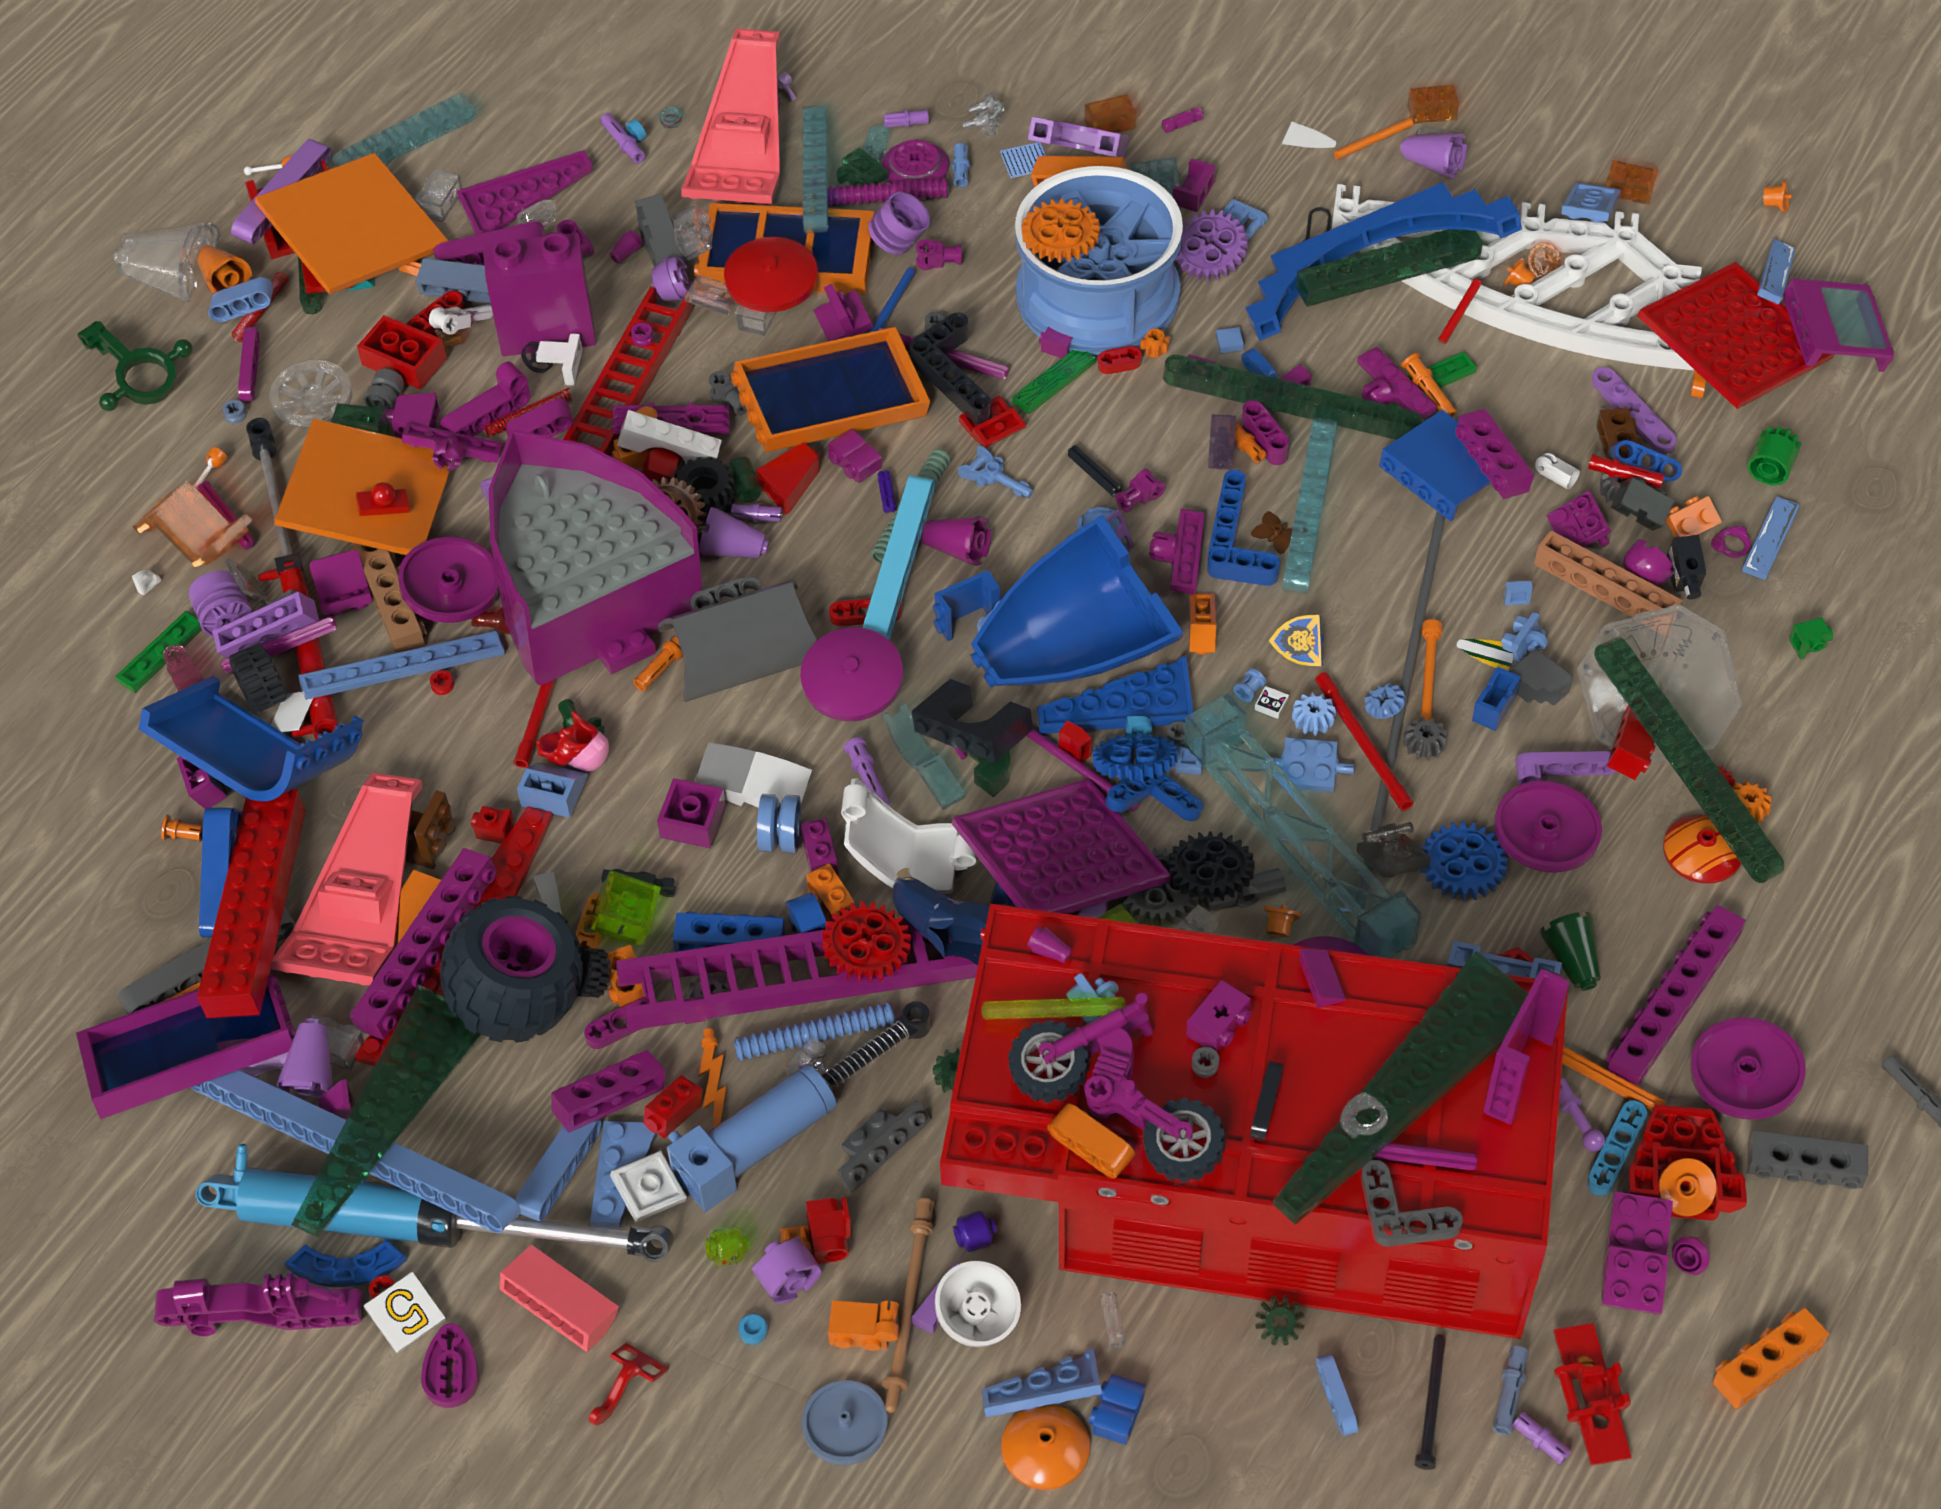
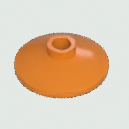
(1700, 1191)

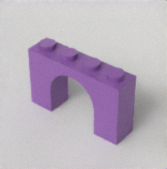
(1078, 137)

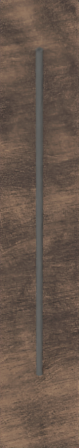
(1407, 674)

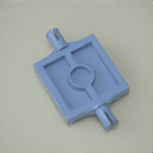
(1312, 764)

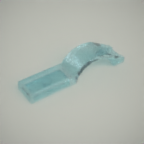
(926, 762)

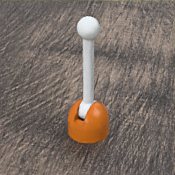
(248, 170)
(215, 459)

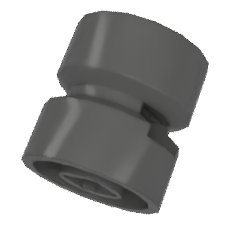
(384, 389)

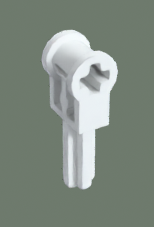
(456, 318)

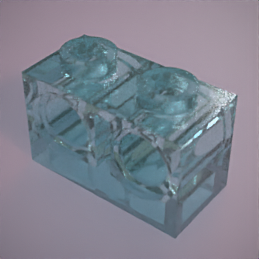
(1160, 171)

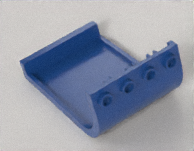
(241, 746)

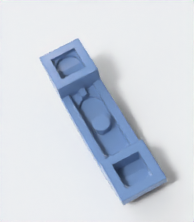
(1462, 952)

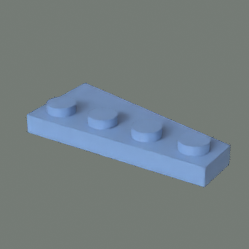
(619, 1146)
(1043, 1387)

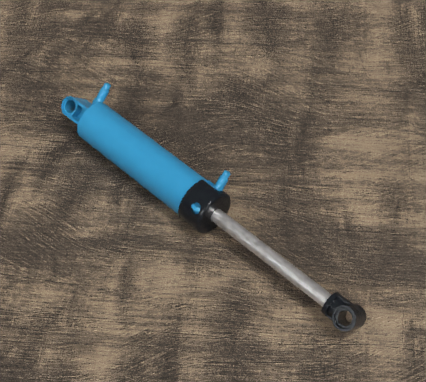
(395, 1214)

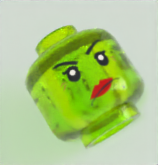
(726, 1246)

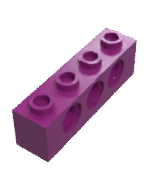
(1494, 453)
(608, 1090)

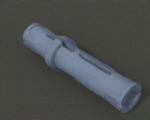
(1513, 1379)

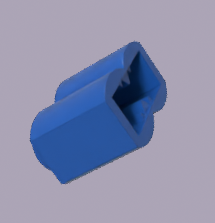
(1118, 1409)

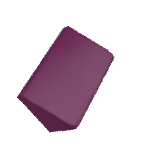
(1321, 977)

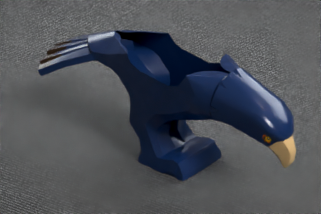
(942, 917)

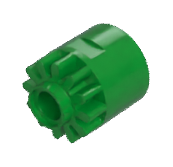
(1774, 456)

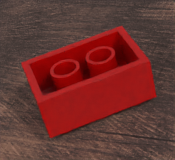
(403, 350)

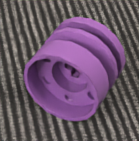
(899, 223)
(217, 600)

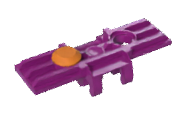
(714, 417)

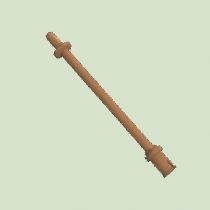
(921, 1228)

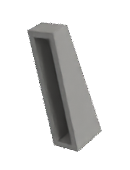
(548, 891)

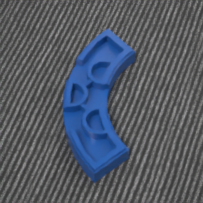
(348, 1272)

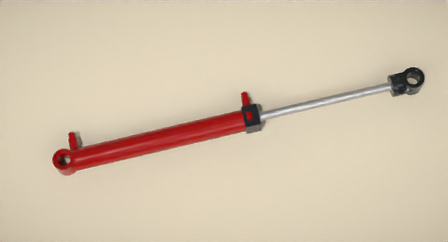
(291, 576)

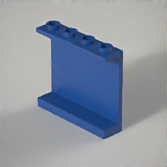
(1435, 465)

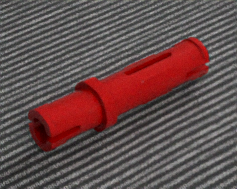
(1621, 470)

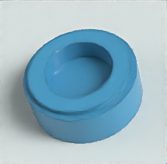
(636, 130)
(752, 1329)

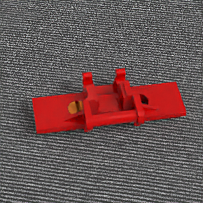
(1600, 1389)

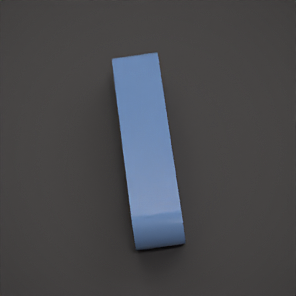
(556, 1170)

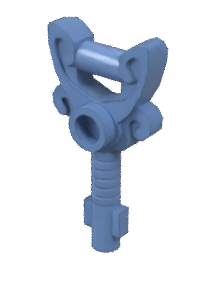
(992, 473)

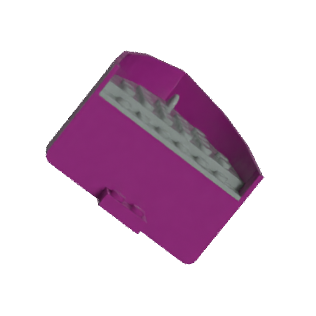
(585, 556)

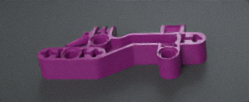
(278, 1303)

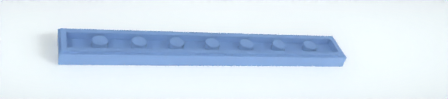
(401, 665)

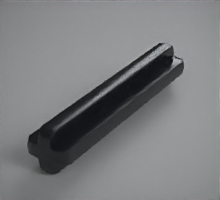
(1094, 470)

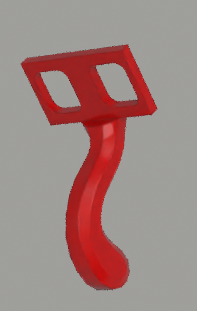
(629, 1370)

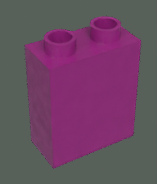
(538, 291)

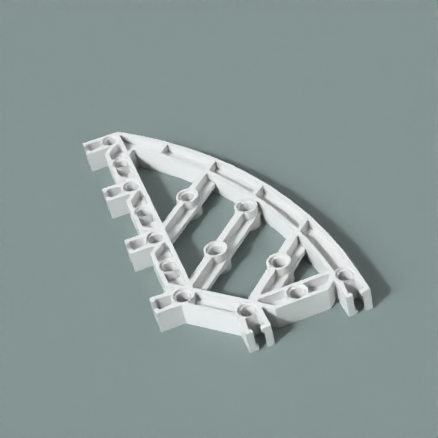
(1599, 245)

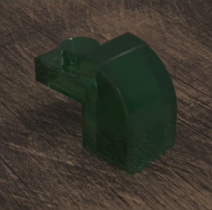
(992, 776)

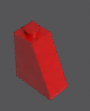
(789, 476)

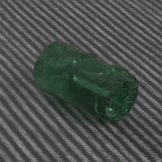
(744, 479)

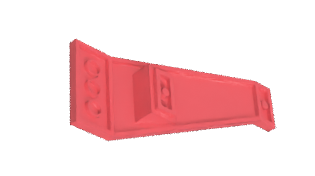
(740, 134)
(355, 903)

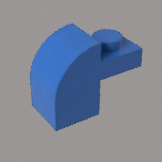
(805, 914)

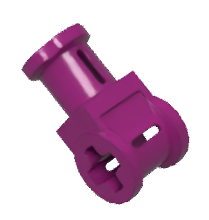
(936, 254)
(1142, 489)

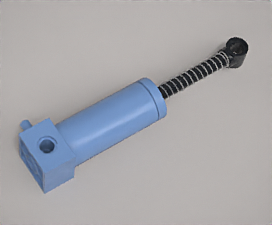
(712, 1160)

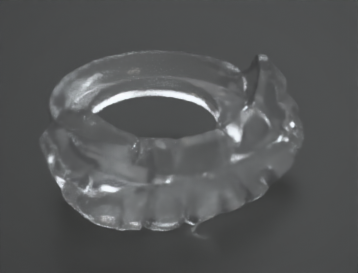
(1359, 1103)

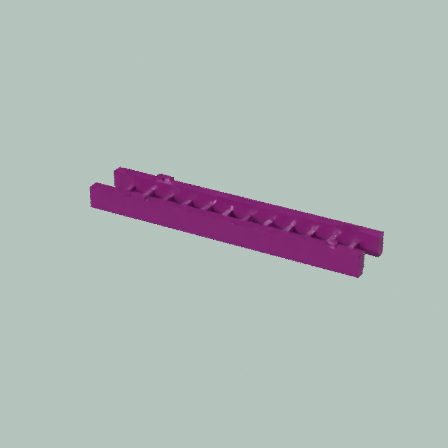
(764, 952)

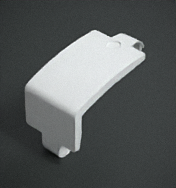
(889, 842)

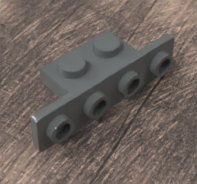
(879, 1141)

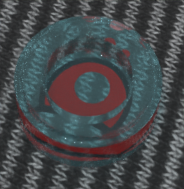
(670, 117)

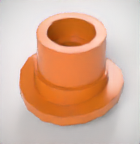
(1777, 196)
(1519, 274)
(1280, 920)

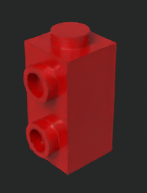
(672, 1106)

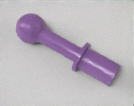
(1592, 1139)

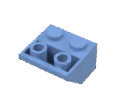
(551, 788)

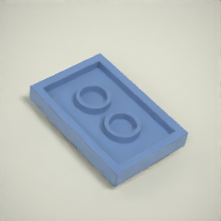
(1591, 202)

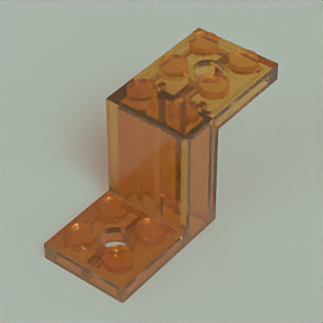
(193, 524)

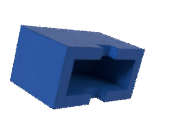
(1496, 698)

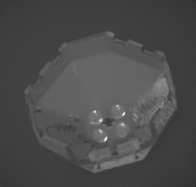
(1684, 656)

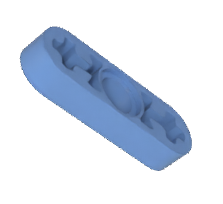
(1336, 1394)

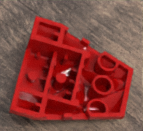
(1692, 1134)

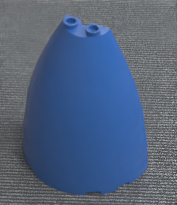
(1073, 616)

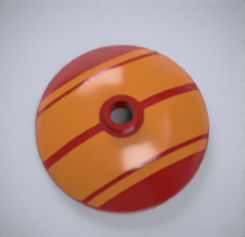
(1696, 857)

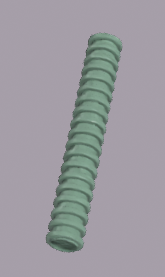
(934, 469)

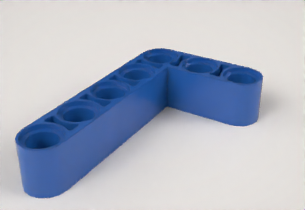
(1230, 562)
(219, 835)

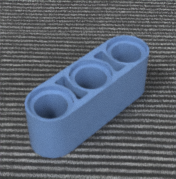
(241, 299)

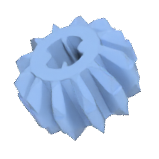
(1313, 713)

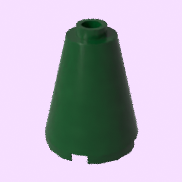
(1575, 946)

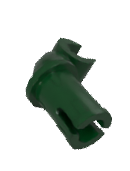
(567, 706)

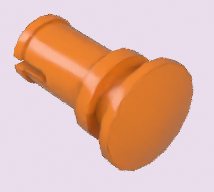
(180, 829)

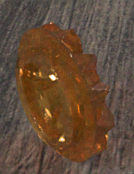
(1550, 256)

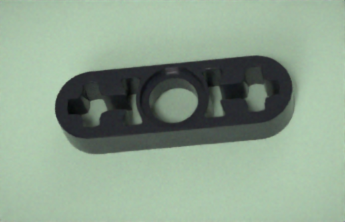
(1267, 1100)

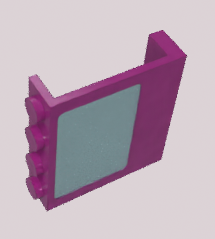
(1836, 321)

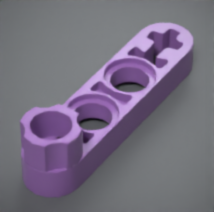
(1533, 765)

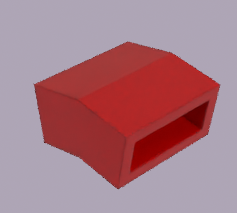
(1075, 741)

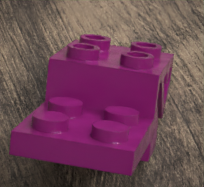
(1637, 1253)

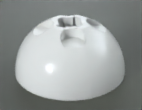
(983, 1290)

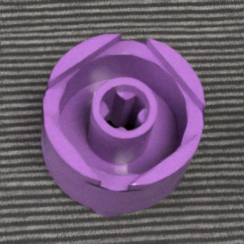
(786, 1270)

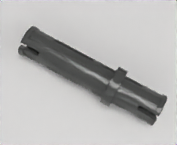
(1908, 1081)

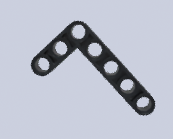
(930, 358)

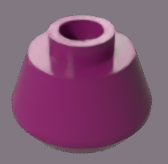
(1691, 1255)

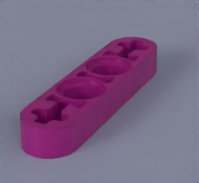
(249, 364)

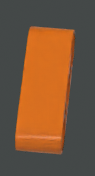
(1091, 1140)

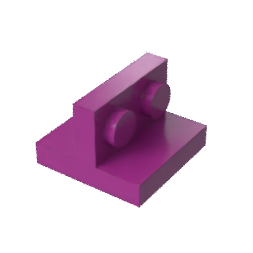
(842, 315)

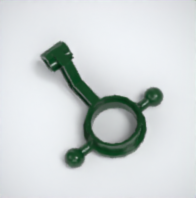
(105, 342)

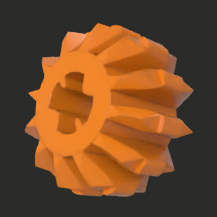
(1754, 799)

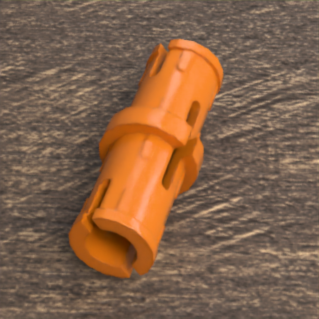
(1246, 442)

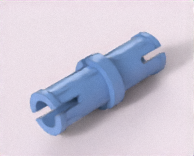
(960, 165)

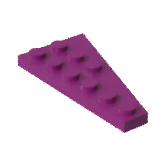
(501, 199)

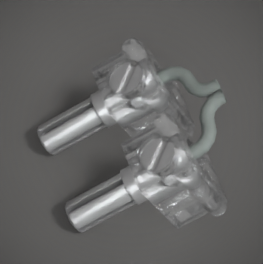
(987, 114)

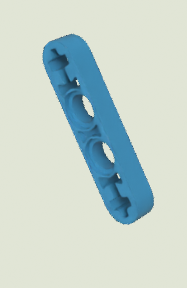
(1614, 1146)

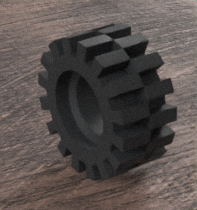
(594, 972)

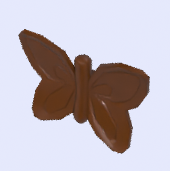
(1274, 532)

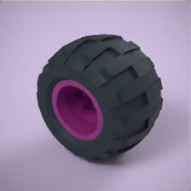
(527, 989)

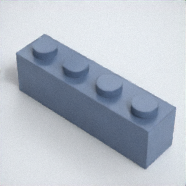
(440, 277)

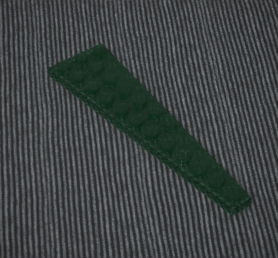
(1435, 1057)
(407, 1075)

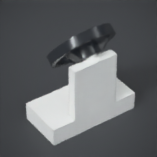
(556, 352)

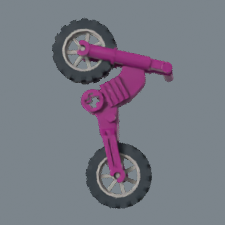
(1069, 1053)

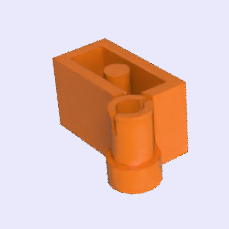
(862, 1325)

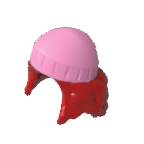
(576, 745)

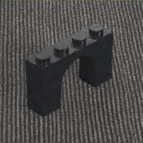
(986, 739)

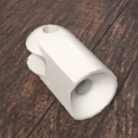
(1557, 470)

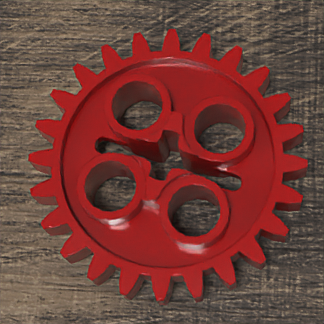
(866, 941)

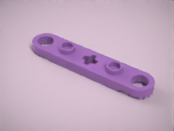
(1620, 395)

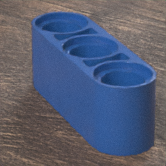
(1636, 452)

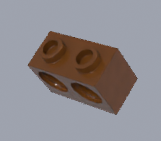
(1616, 426)

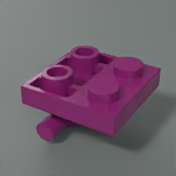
(1581, 521)

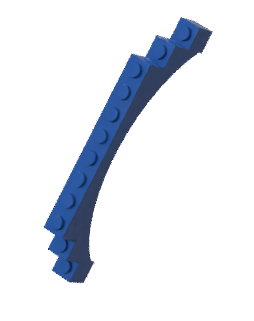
(1420, 212)

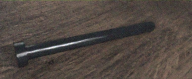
(1425, 1459)

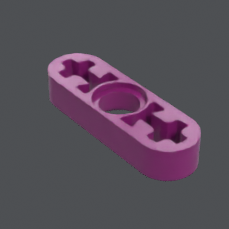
(600, 1026)

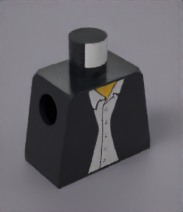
(1688, 565)

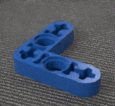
(1183, 804)

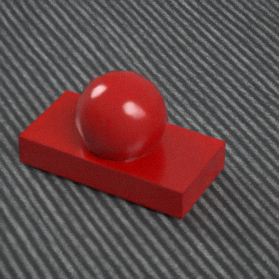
(382, 500)

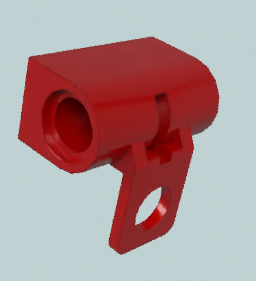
(828, 1229)

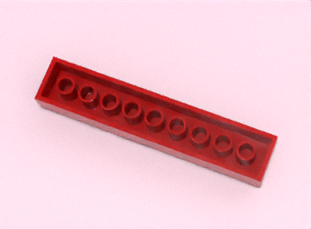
(251, 907)

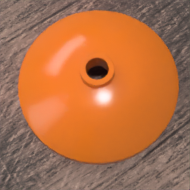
(1047, 1463)

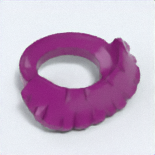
(1740, 532)

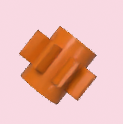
(1155, 343)

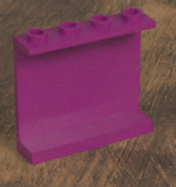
(1536, 1019)

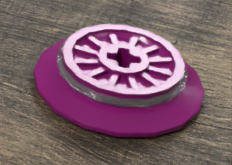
(915, 161)

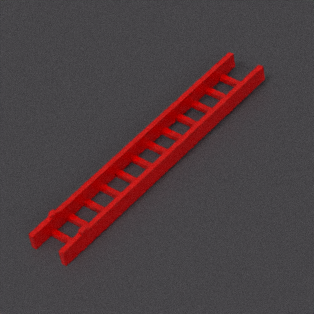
(617, 357)

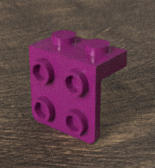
(340, 582)

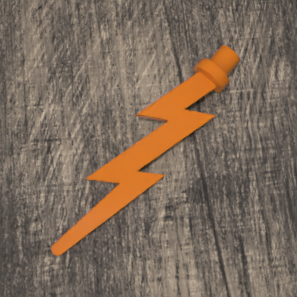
(709, 1042)

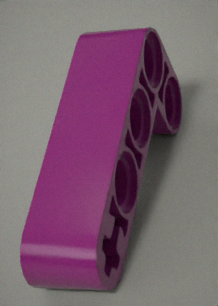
(506, 397)

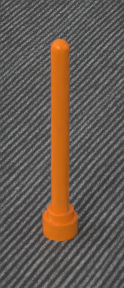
(1432, 632)

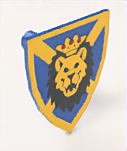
(1300, 640)

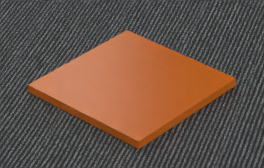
(351, 223)
(350, 460)

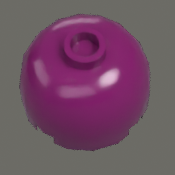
(1648, 563)

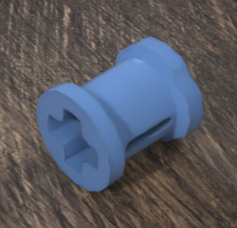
(1249, 685)

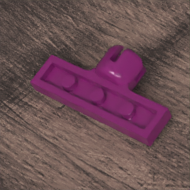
(1392, 384)
(450, 446)
(1181, 550)

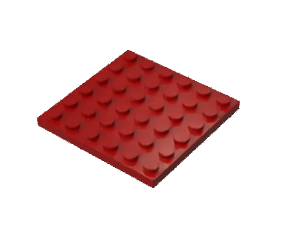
(1730, 335)

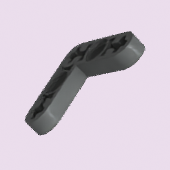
(1392, 1218)

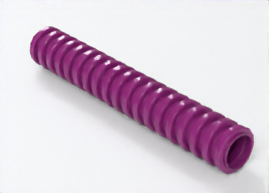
(884, 191)

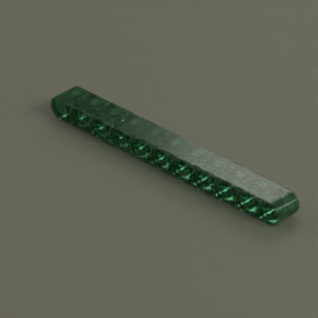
(1281, 393)
(1689, 760)

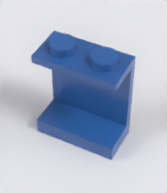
(964, 598)

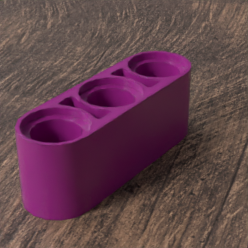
(545, 420)
(1266, 432)

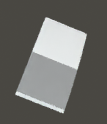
(750, 774)

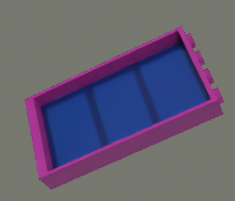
(177, 1048)

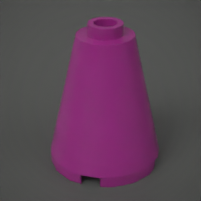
(959, 537)

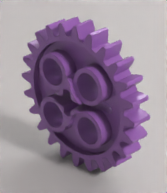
(1221, 229)

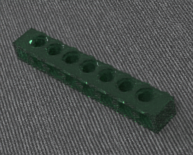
(1387, 265)

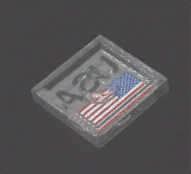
(710, 295)

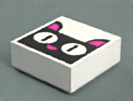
(1271, 702)

